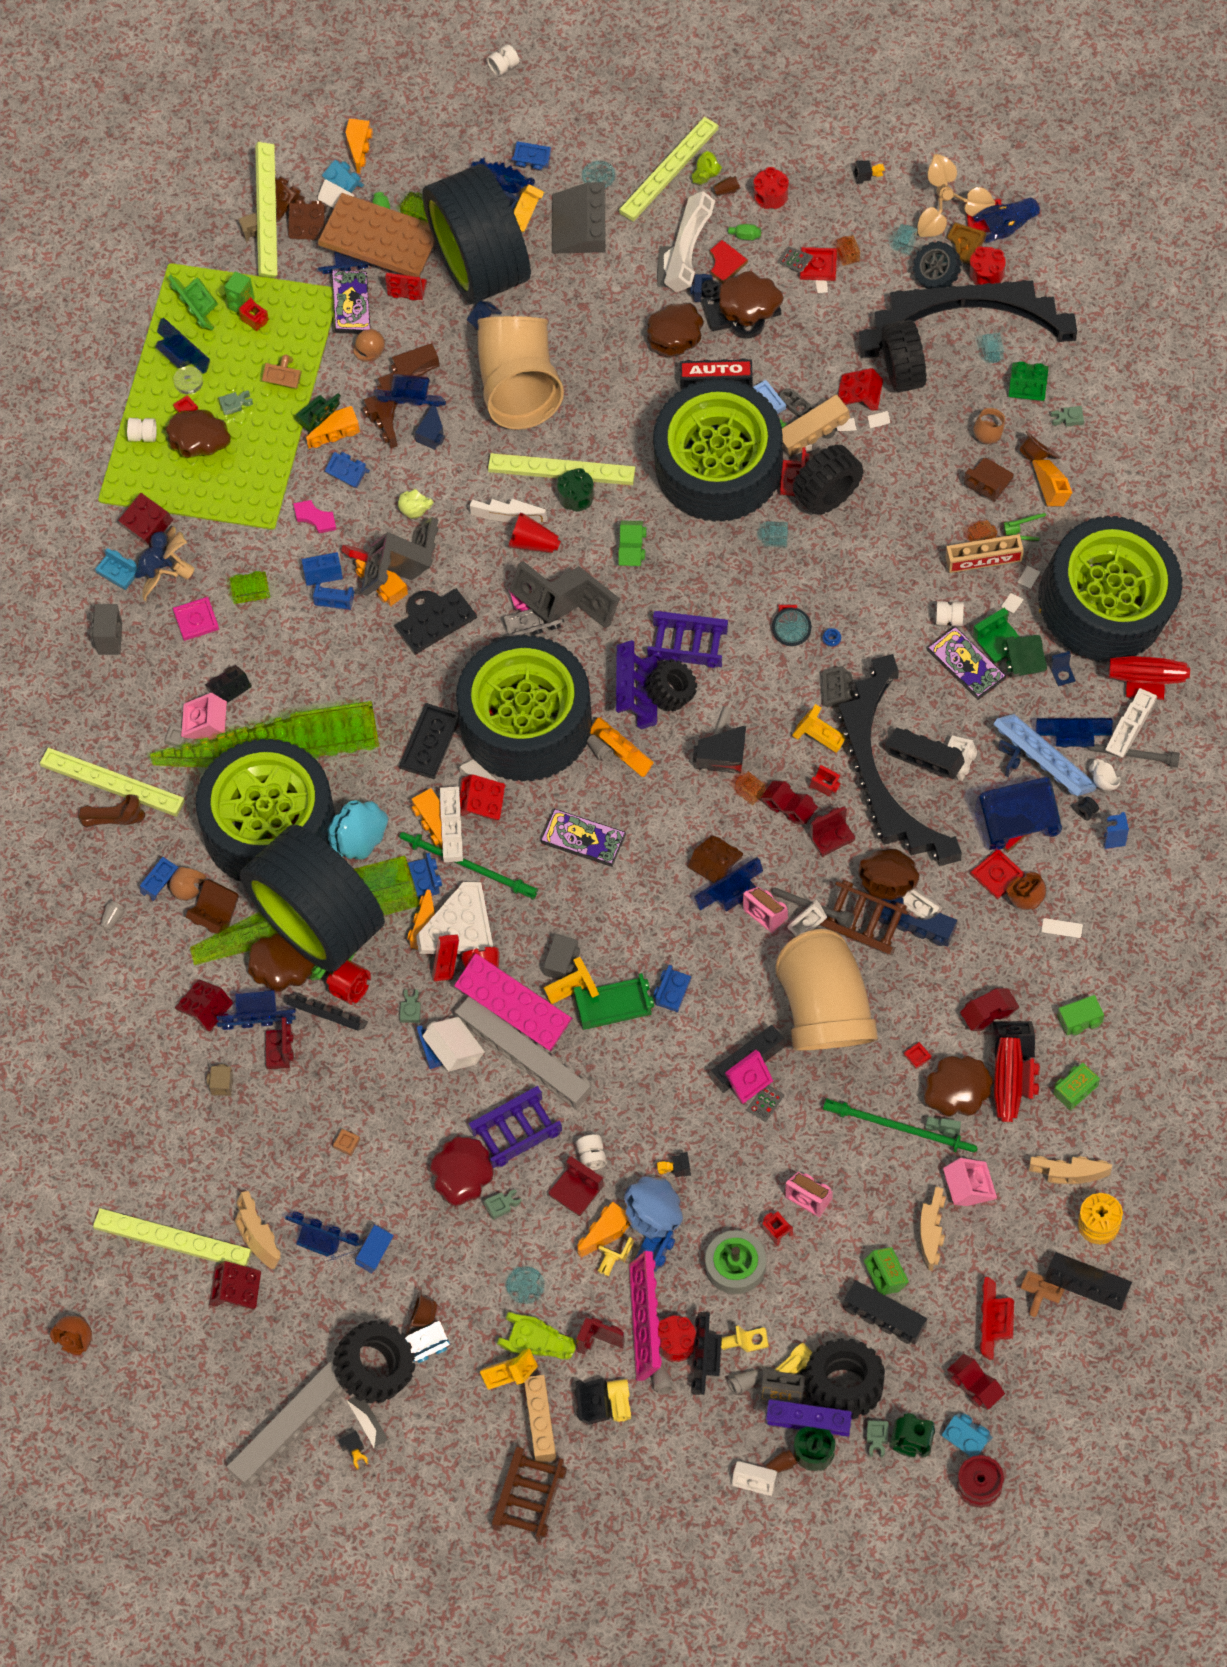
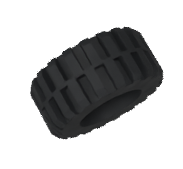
(904, 356)
(828, 479)
(845, 1356)
(357, 1378)

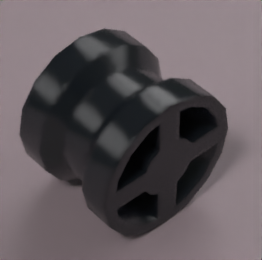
(712, 286)
(1087, 808)

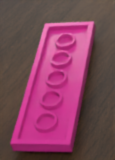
(513, 1002)
(644, 1316)

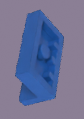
(346, 469)
(424, 876)
(672, 989)
(659, 1247)

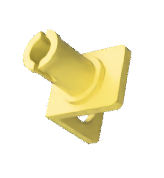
(610, 1257)
(744, 1340)

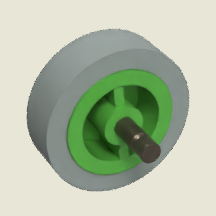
(735, 1262)

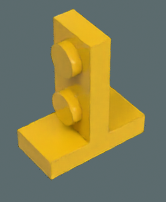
(526, 204)
(819, 730)
(565, 987)
(514, 1369)

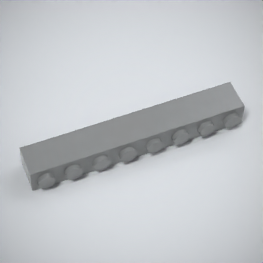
(524, 1053)
(287, 1427)

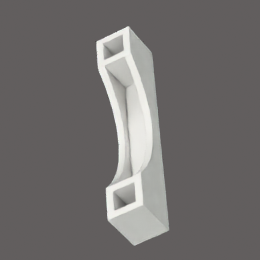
(680, 270)

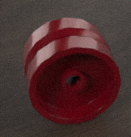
(991, 1480)

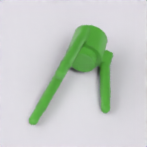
(1013, 527)

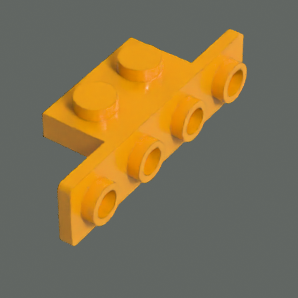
(622, 747)

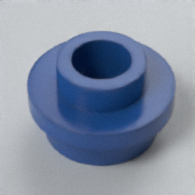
(832, 633)

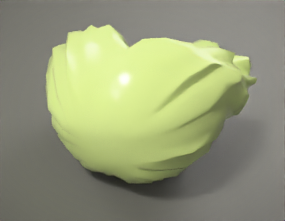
(414, 504)

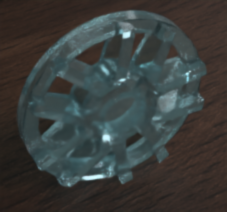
(599, 174)

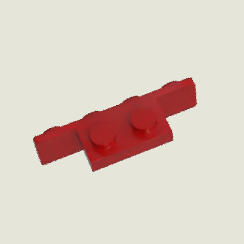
(997, 1318)

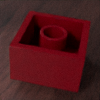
(145, 518)

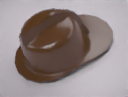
(1036, 450)
(423, 1312)

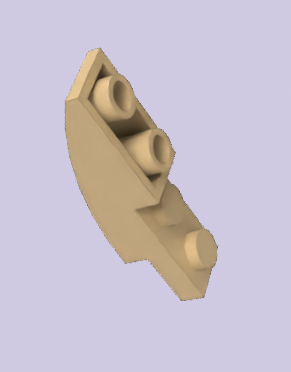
(1079, 1171)
(930, 1231)
(256, 1236)

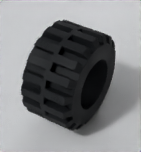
(679, 677)

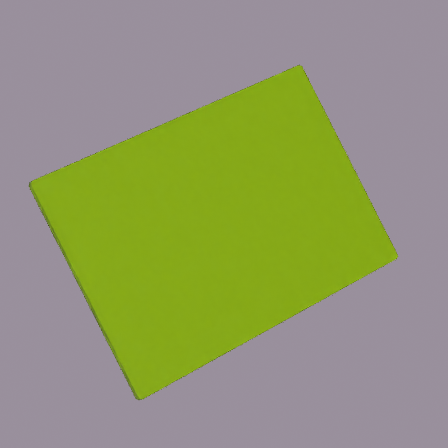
(252, 473)

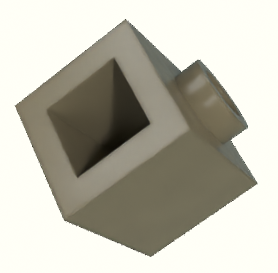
(220, 1080)

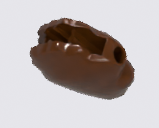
(749, 298)
(674, 329)
(197, 433)
(888, 874)
(277, 964)
(958, 1086)

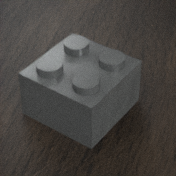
(106, 629)

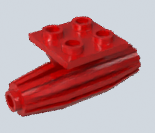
(1148, 674)
(1013, 1078)

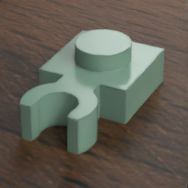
(232, 403)
(1071, 416)
(411, 1009)
(948, 1127)
(500, 1205)
(877, 1434)

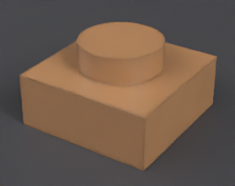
(346, 1142)

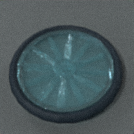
(791, 626)

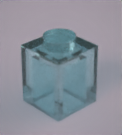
(905, 239)
(992, 347)
(775, 534)

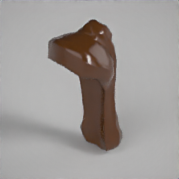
(124, 814)

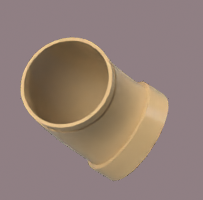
(517, 371)
(824, 992)

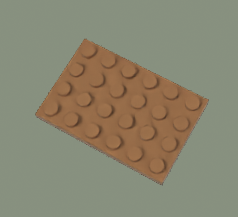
(378, 236)

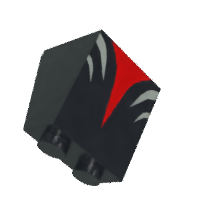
(721, 751)

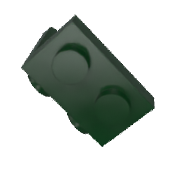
(317, 411)
(1024, 655)

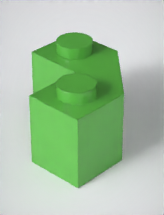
(631, 543)

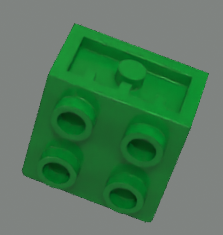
(1028, 381)
(992, 632)

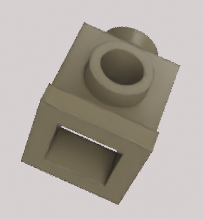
(248, 226)

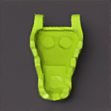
(539, 1337)

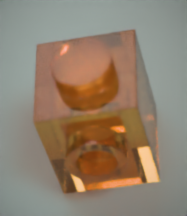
(848, 250)
(981, 531)
(749, 788)

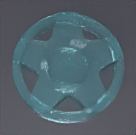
(525, 1285)

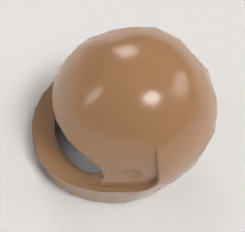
(370, 343)
(987, 431)
(183, 883)

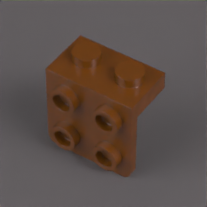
(284, 195)
(306, 220)
(988, 479)
(714, 858)
(214, 907)

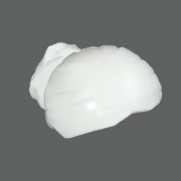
(1104, 775)

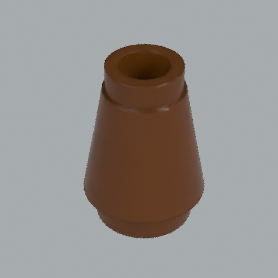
(727, 186)
(782, 1462)

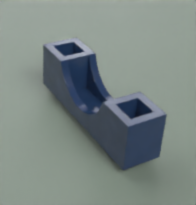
(938, 929)

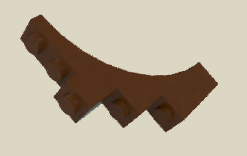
(413, 363)

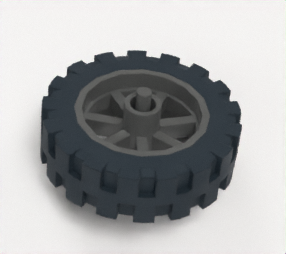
(947, 277)

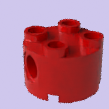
(771, 188)
(987, 265)
(349, 982)
(676, 1338)

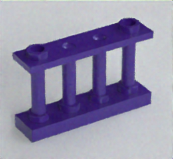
(688, 622)
(625, 689)
(515, 1108)
(799, 1416)

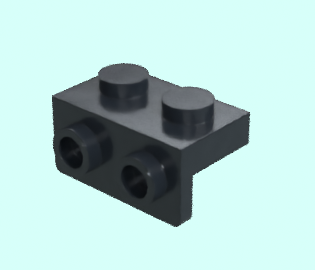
(229, 684)
(592, 1401)

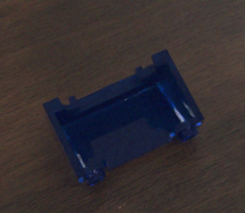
(1017, 812)

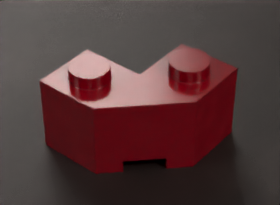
(782, 798)
(985, 1009)
(969, 1377)

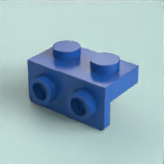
(531, 155)

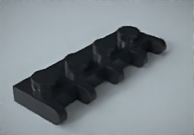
(333, 1014)

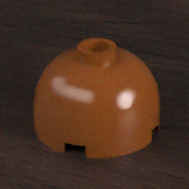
(1027, 892)
(72, 1334)

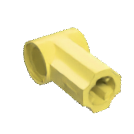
(796, 1361)
(618, 1394)

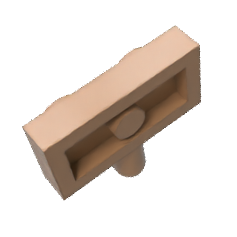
(281, 374)
(1035, 1284)

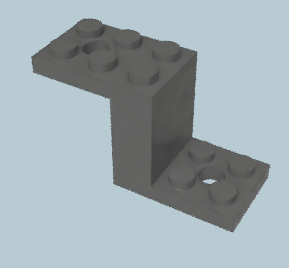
(399, 556)
(564, 594)

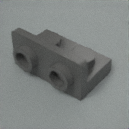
(837, 686)

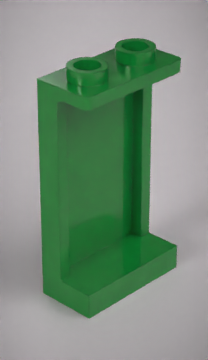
(614, 1003)

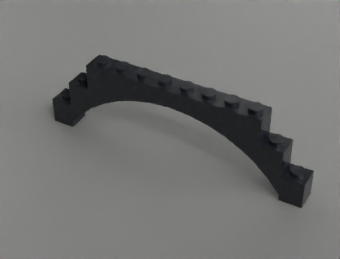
(1005, 296)
(891, 819)

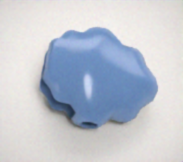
(653, 1207)

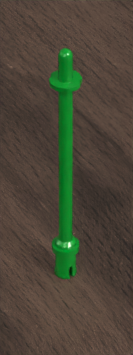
(517, 886)
(844, 1109)

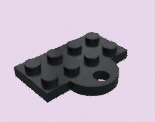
(719, 321)
(433, 619)

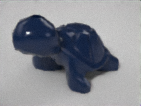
(153, 556)

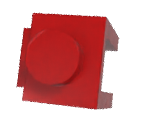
(257, 321)
(828, 776)
(776, 1235)

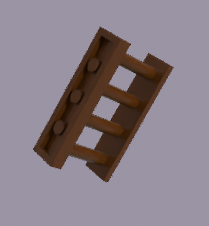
(867, 936)
(514, 1480)

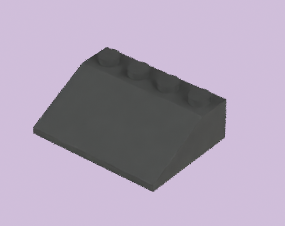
(580, 219)

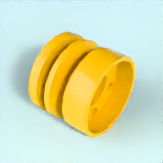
(1096, 1228)

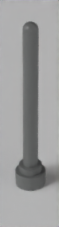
(1171, 759)
(844, 918)

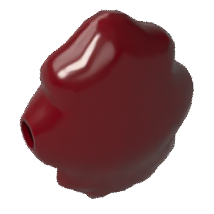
(461, 1170)

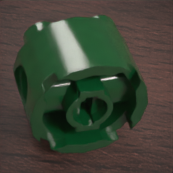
(575, 490)
(912, 1436)
(814, 1448)

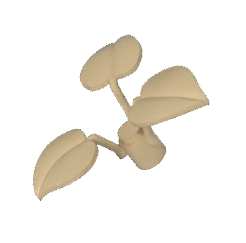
(939, 173)
(180, 566)

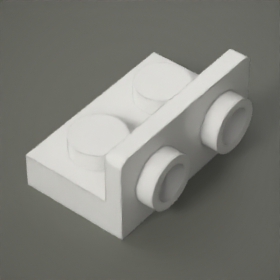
(969, 753)

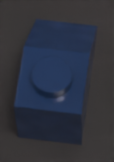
(430, 430)

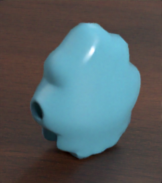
(357, 829)

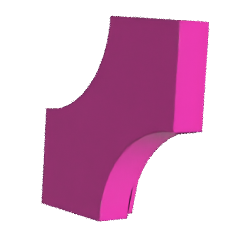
(308, 513)

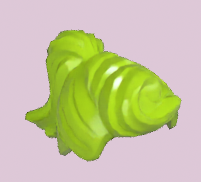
(706, 168)

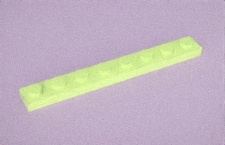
(668, 169)
(266, 210)
(554, 468)
(112, 781)
(170, 1238)

